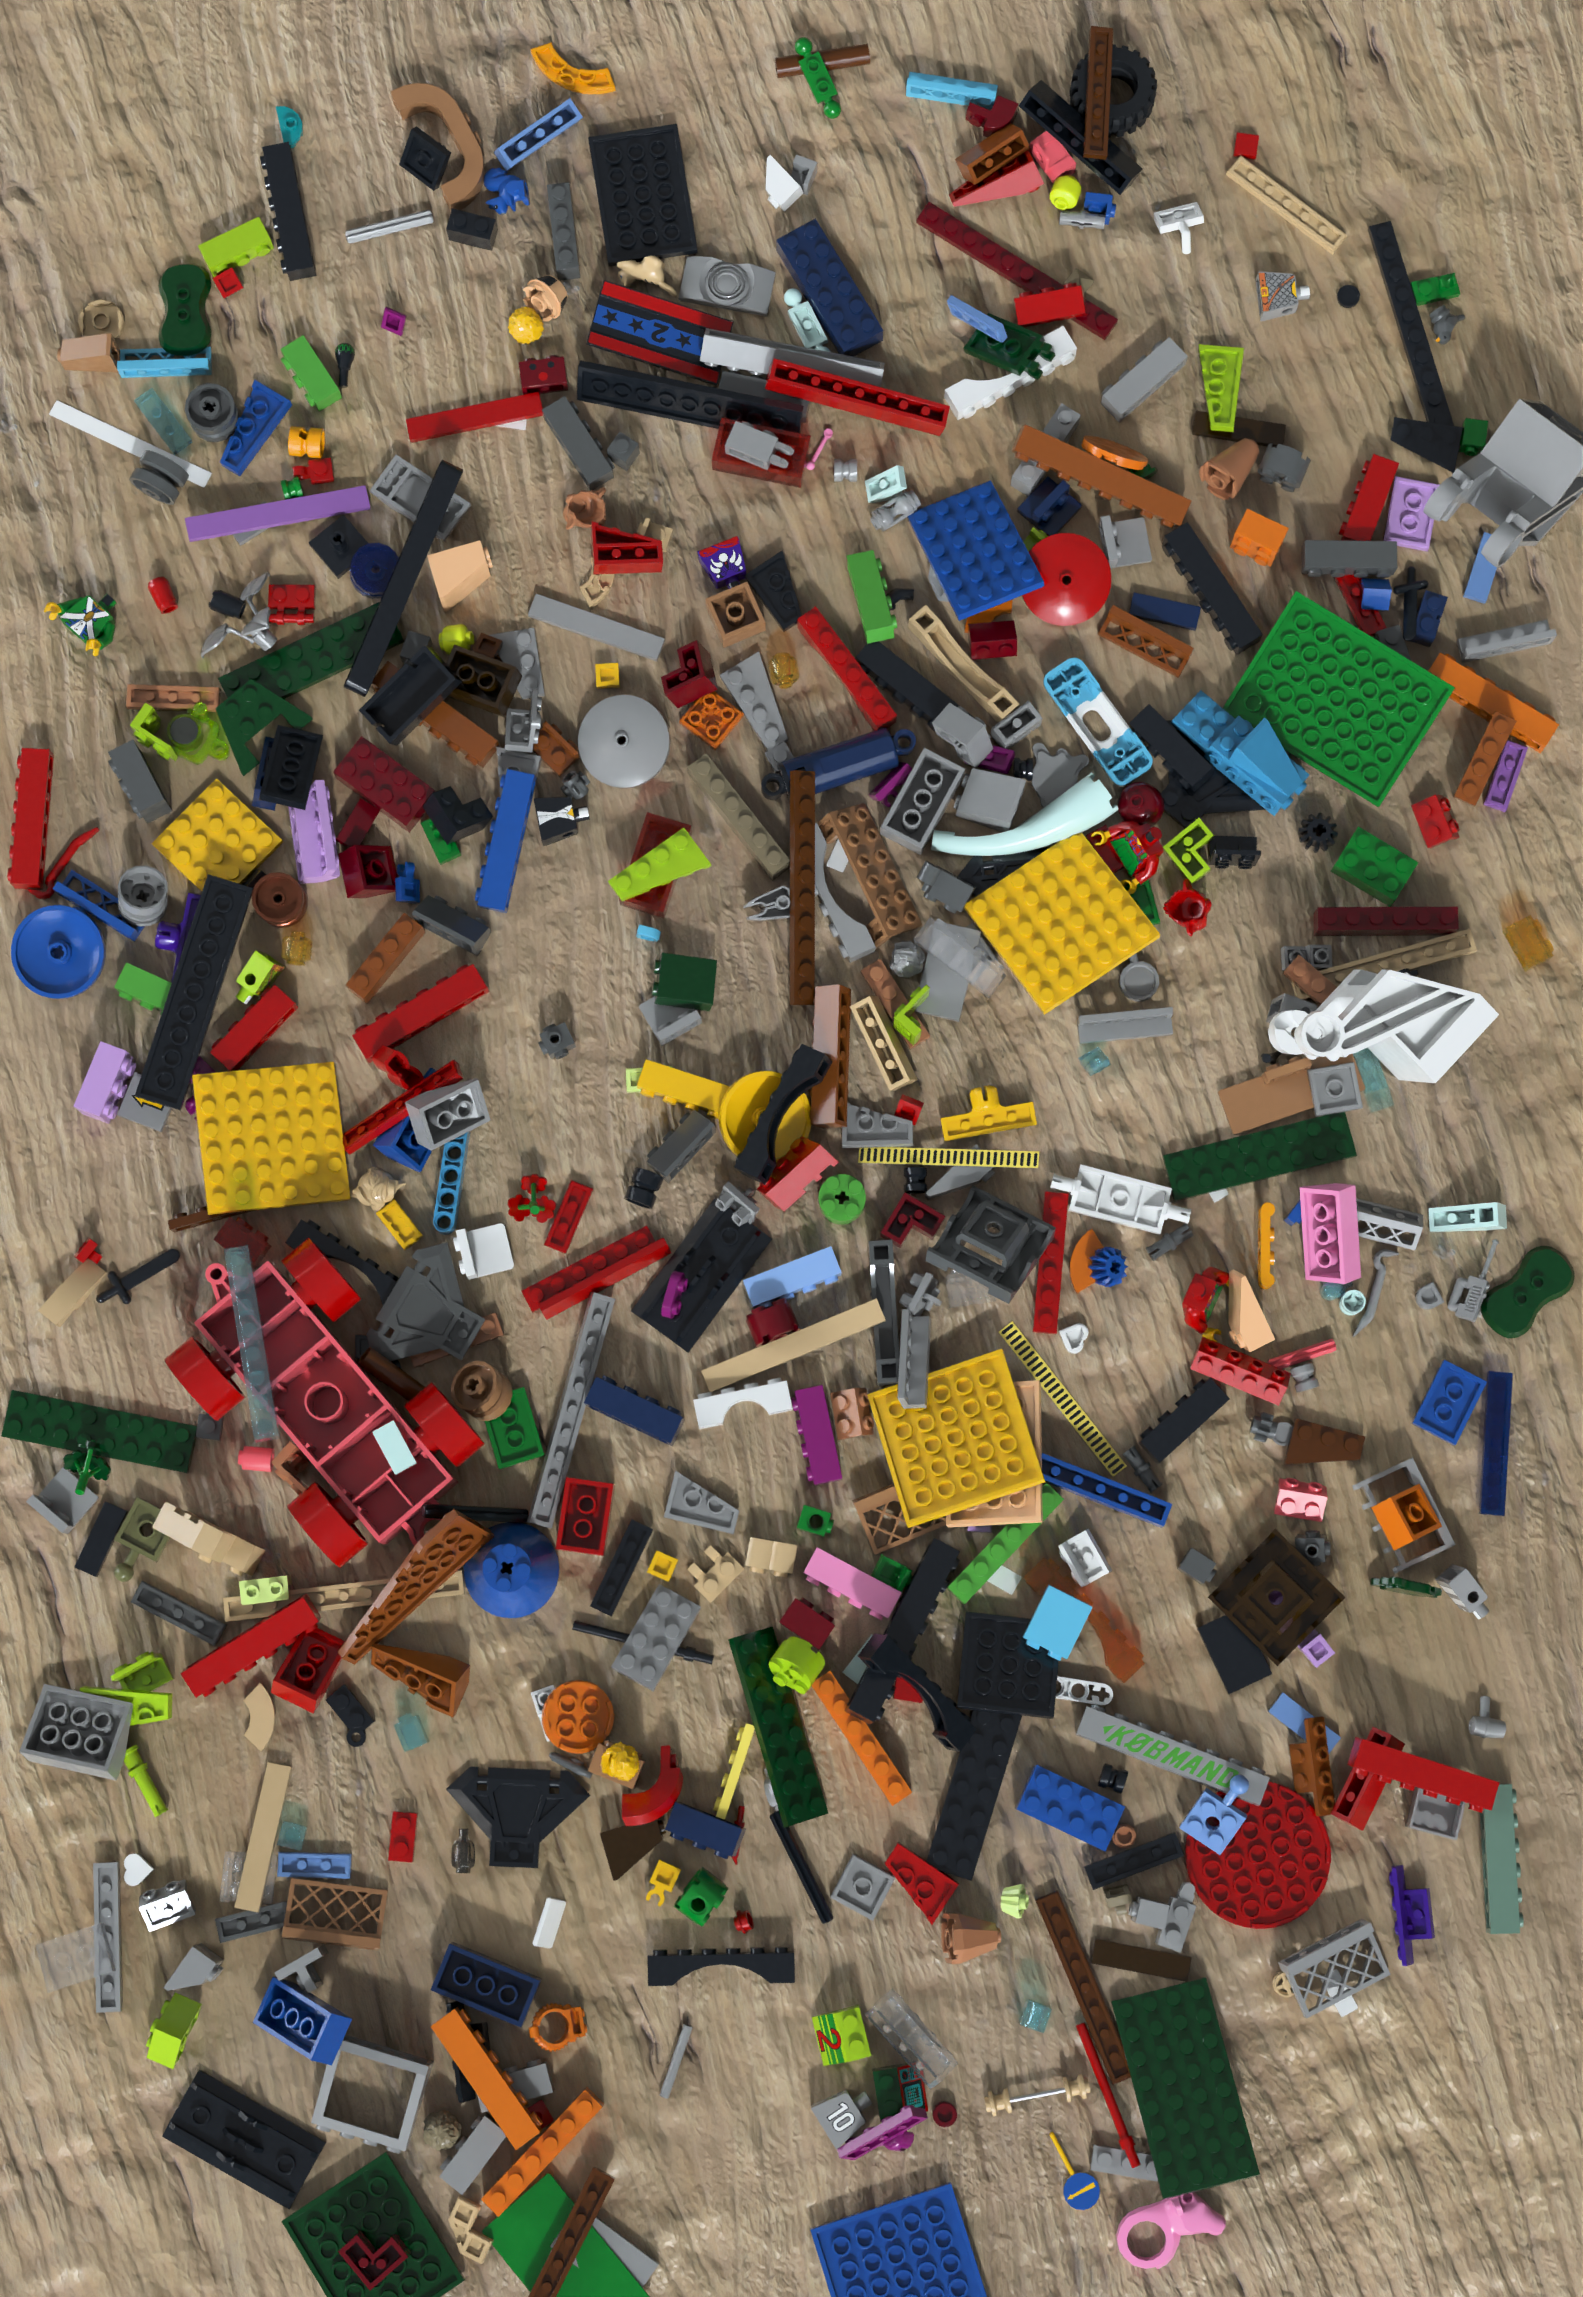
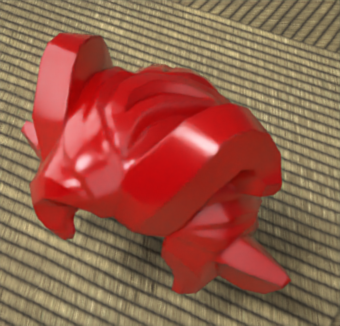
(1188, 908)

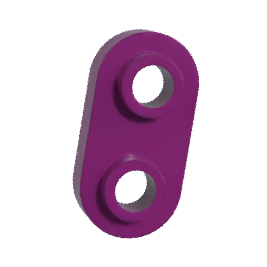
(671, 1303)

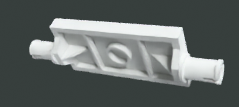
(1120, 1199)

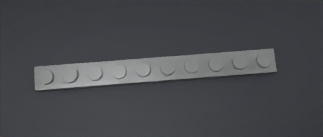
(571, 1410)

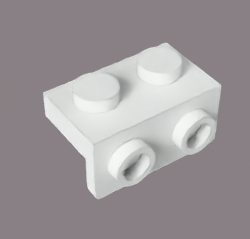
(1084, 1558)

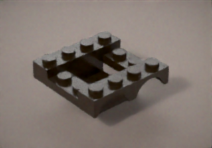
(1282, 1626)

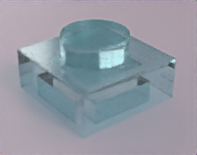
(1094, 1061)
(292, 1835)

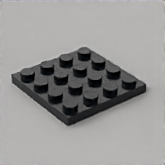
(1004, 1672)

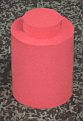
(256, 1458)

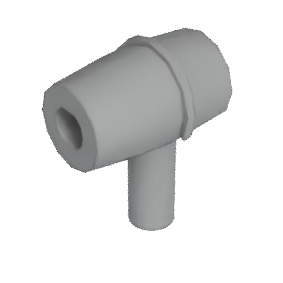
(1485, 1726)

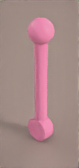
(827, 434)

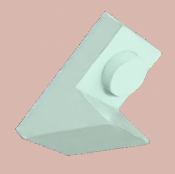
(886, 485)

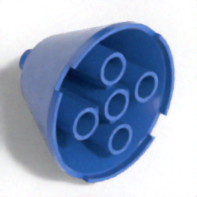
(532, 1576)

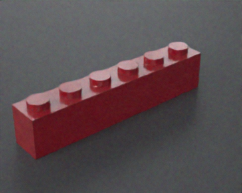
(1385, 921)

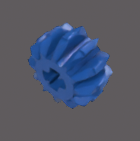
(1108, 1266)

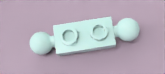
(805, 321)

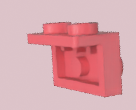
(1301, 1499)

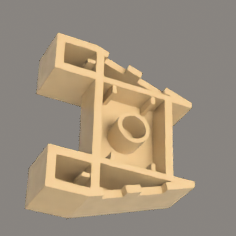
(208, 1540)

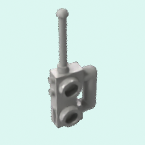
(1477, 1291)

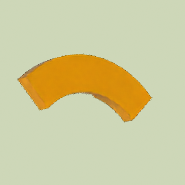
(568, 77)

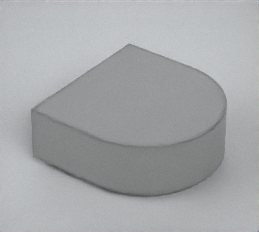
(1428, 1297)

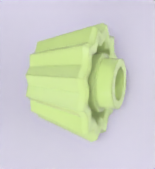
(1014, 1900)

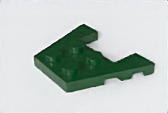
(248, 713)

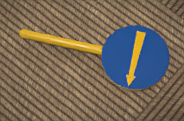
(1081, 2188)

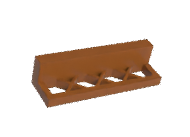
(1149, 633)

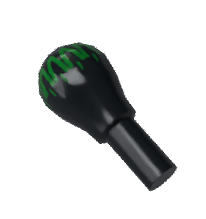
(344, 355)

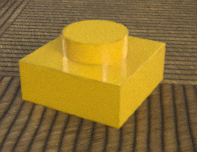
(607, 675)
(662, 1566)

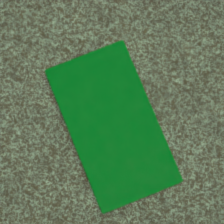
(530, 2227)

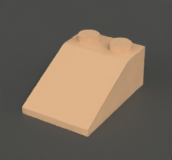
(1245, 1316)

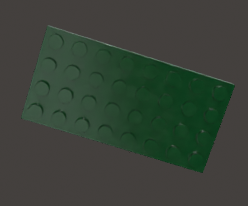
(1185, 2088)

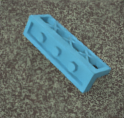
(951, 90)
(162, 367)

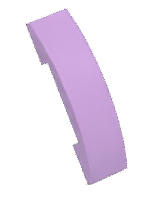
(1314, 1645)

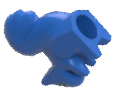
(510, 190)

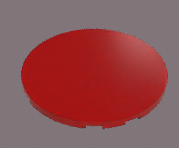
(1270, 1865)

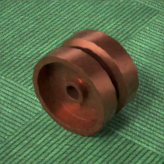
(271, 889)

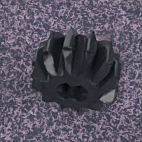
(1325, 828)

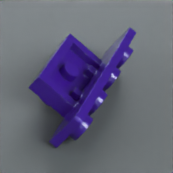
(1412, 1912)

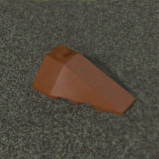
(433, 1676)

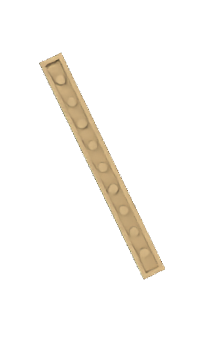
(332, 1597)

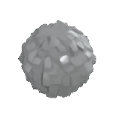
(907, 959)

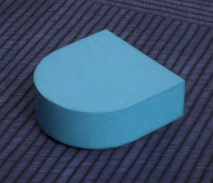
(648, 933)

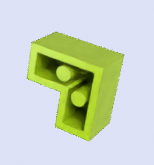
(1184, 849)
(172, 2029)

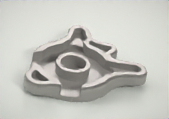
(1055, 773)

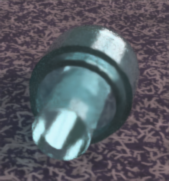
(1332, 1291)

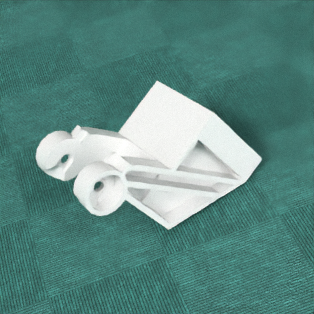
(1402, 1019)

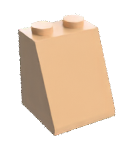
(459, 572)

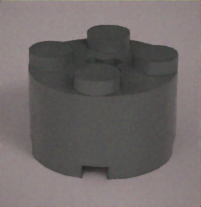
(1283, 467)

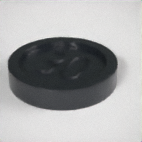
(1348, 296)

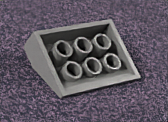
(78, 1732)

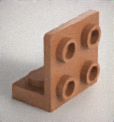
(289, 1464)

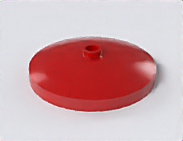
(1089, 583)

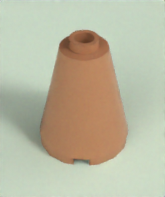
(1229, 469)

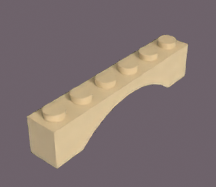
(941, 644)

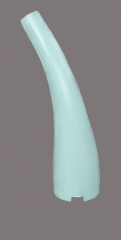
(1069, 814)

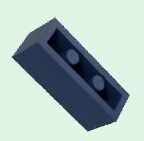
(705, 1830)

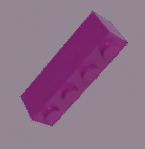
(818, 1435)

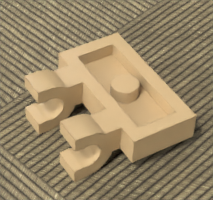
(718, 1577)

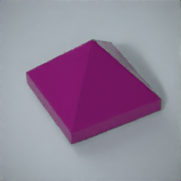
(393, 321)

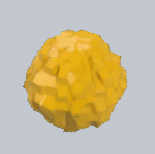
(525, 325)
(620, 1761)

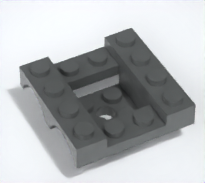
(1018, 1243)

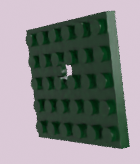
(379, 2206)

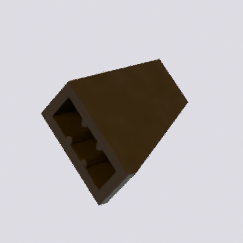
(629, 1844)

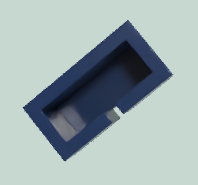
(1428, 617)

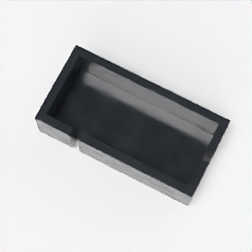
(410, 695)

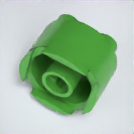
(832, 1189)

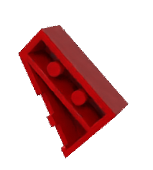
(624, 552)

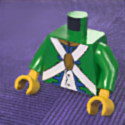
(87, 620)

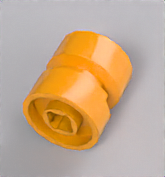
(306, 442)

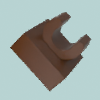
(488, 646)

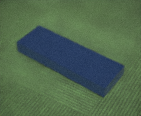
(1165, 611)

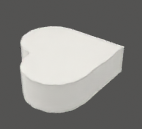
(1074, 1337)
(136, 1869)

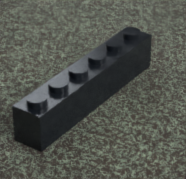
(1069, 128)
(289, 211)
(1211, 588)
(903, 682)

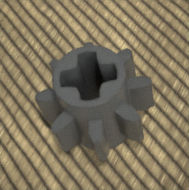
(575, 784)
(1263, 1427)

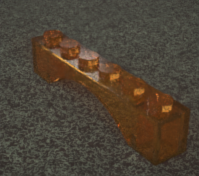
(1118, 1655)

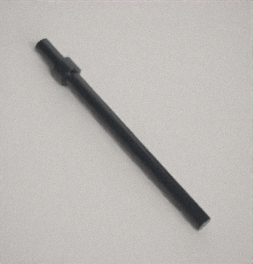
(688, 1653)

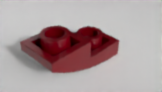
(357, 824)

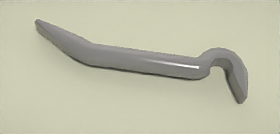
(1376, 1288)

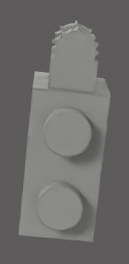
(756, 446)
(1178, 1918)

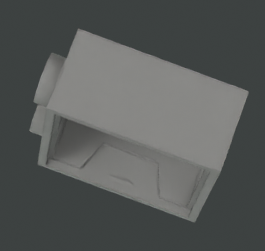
(1434, 1815)

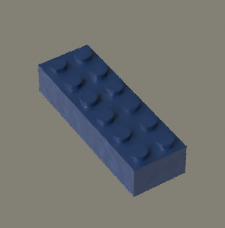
(829, 289)

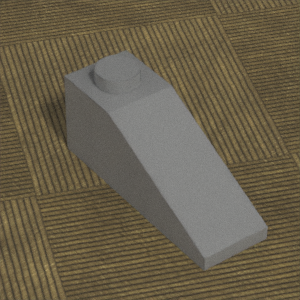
(959, 1178)

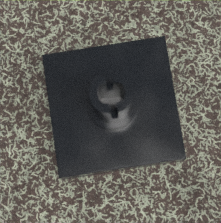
(425, 158)
(338, 545)

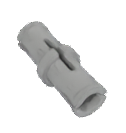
(1082, 219)

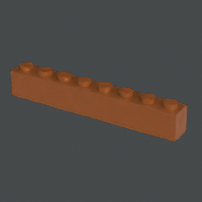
(1101, 476)

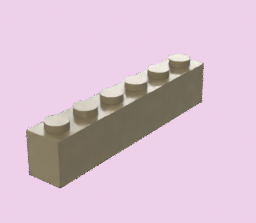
(739, 817)

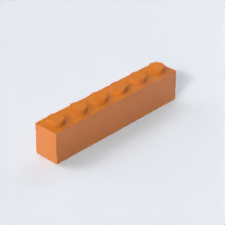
(1484, 698)
(861, 1739)
(487, 2078)
(542, 2151)

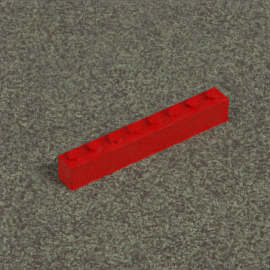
(857, 397)

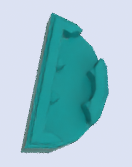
(290, 125)

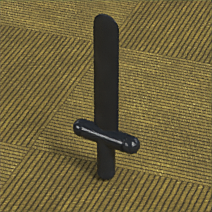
(1410, 601)
(122, 1285)

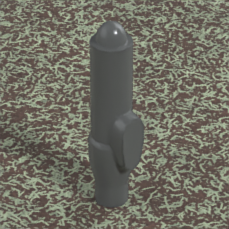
(571, 1764)

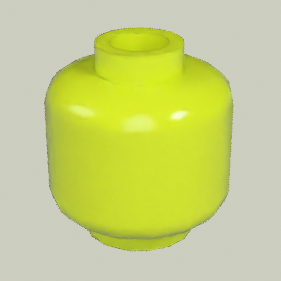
(1065, 192)
(455, 635)

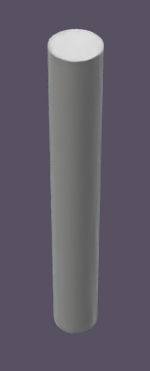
(675, 2061)

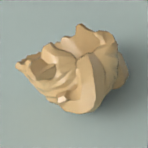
(376, 1188)

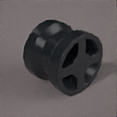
(1023, 768)

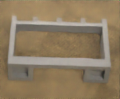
(1414, 1477)

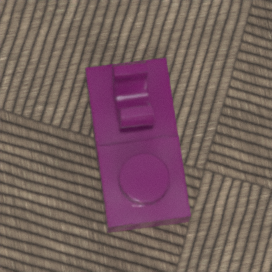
(998, 760)
(896, 777)

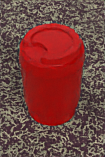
(162, 595)

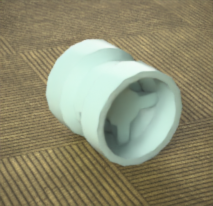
(1354, 1299)

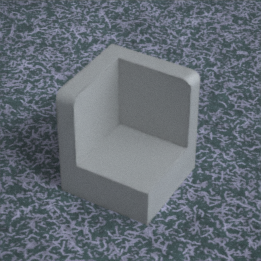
(804, 172)

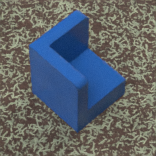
(1376, 594)

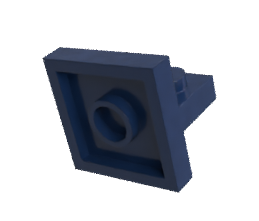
(1050, 506)

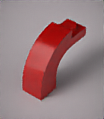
(658, 1800)

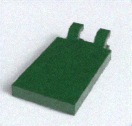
(1015, 353)

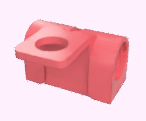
(1052, 156)

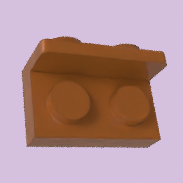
(555, 749)

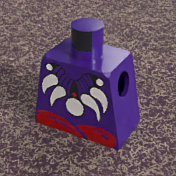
(724, 563)

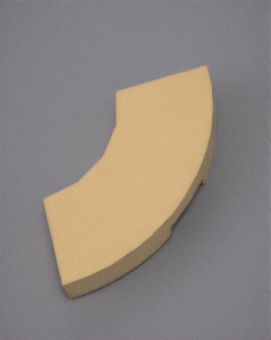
(596, 587)
(262, 1717)

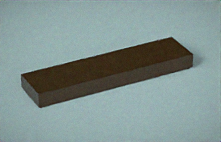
(1259, 431)
(1141, 1960)

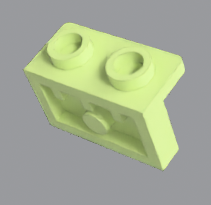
(265, 1590)

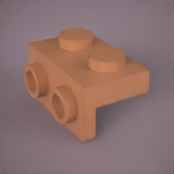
(852, 1413)

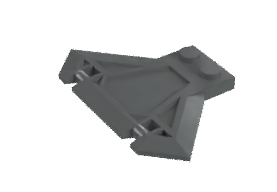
(426, 1311)

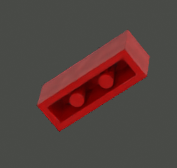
(1050, 305)

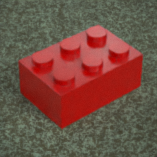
(585, 1516)

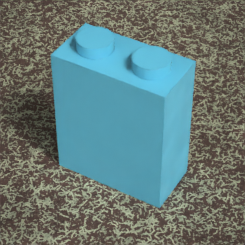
(1057, 1623)

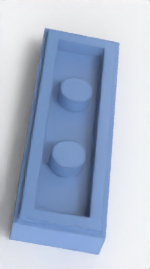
(976, 319)
(1480, 576)
(1293, 1717)
(314, 1865)

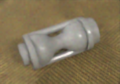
(905, 504)

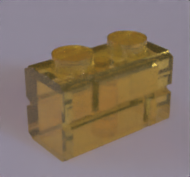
(1528, 943)

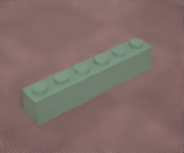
(1500, 1864)

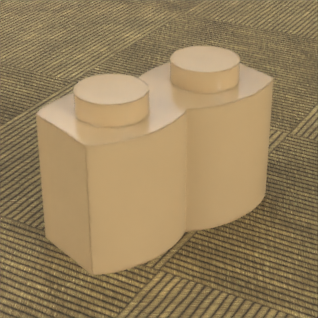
(771, 1556)

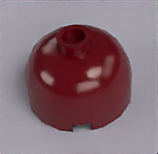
(1141, 803)

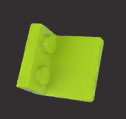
(145, 726)
(910, 1026)

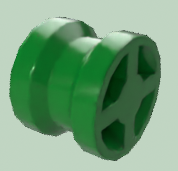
(292, 488)

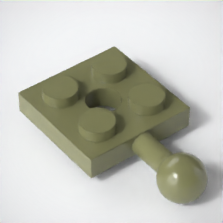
(131, 1536)

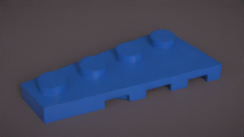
(259, 419)

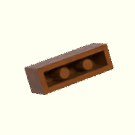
(992, 153)

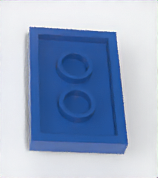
(1449, 1402)

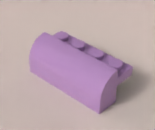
(315, 837)

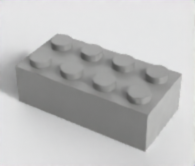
(922, 801)

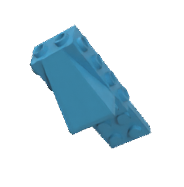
(1243, 753)

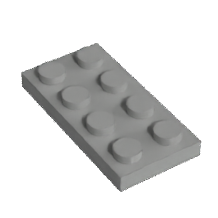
(656, 1637)

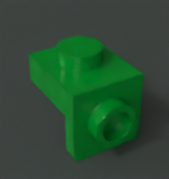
(892, 1572)

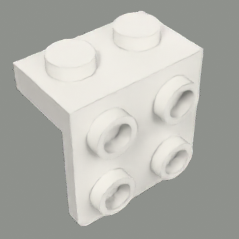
(483, 1251)

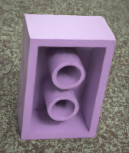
(105, 1082)

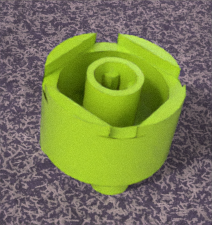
(796, 1664)

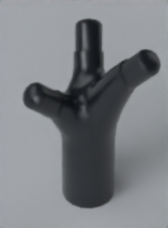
(1271, 1058)

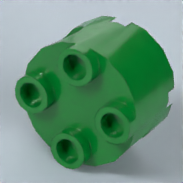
(701, 1896)

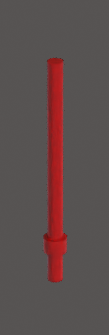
(1126, 2141)

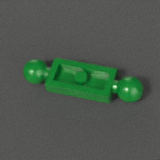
(817, 77)

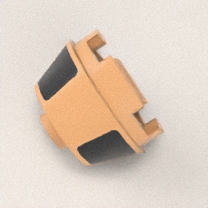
(546, 296)

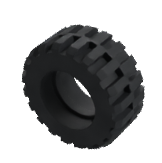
(1137, 74)

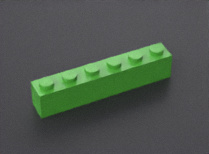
(999, 1550)

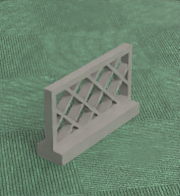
(1330, 1947)

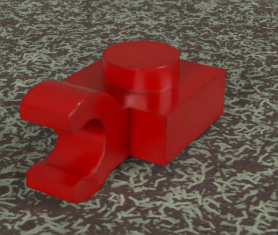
(319, 471)

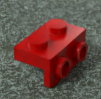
(1435, 820)

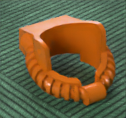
(574, 2025)

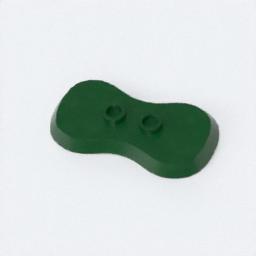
(184, 295)
(1540, 1279)

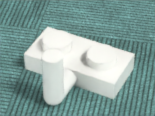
(1180, 218)

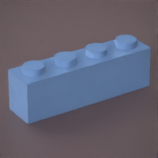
(538, 134)

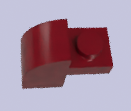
(1002, 113)

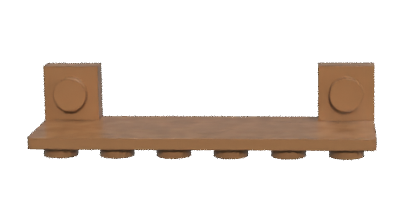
(873, 870)

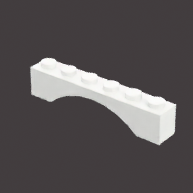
(972, 395)

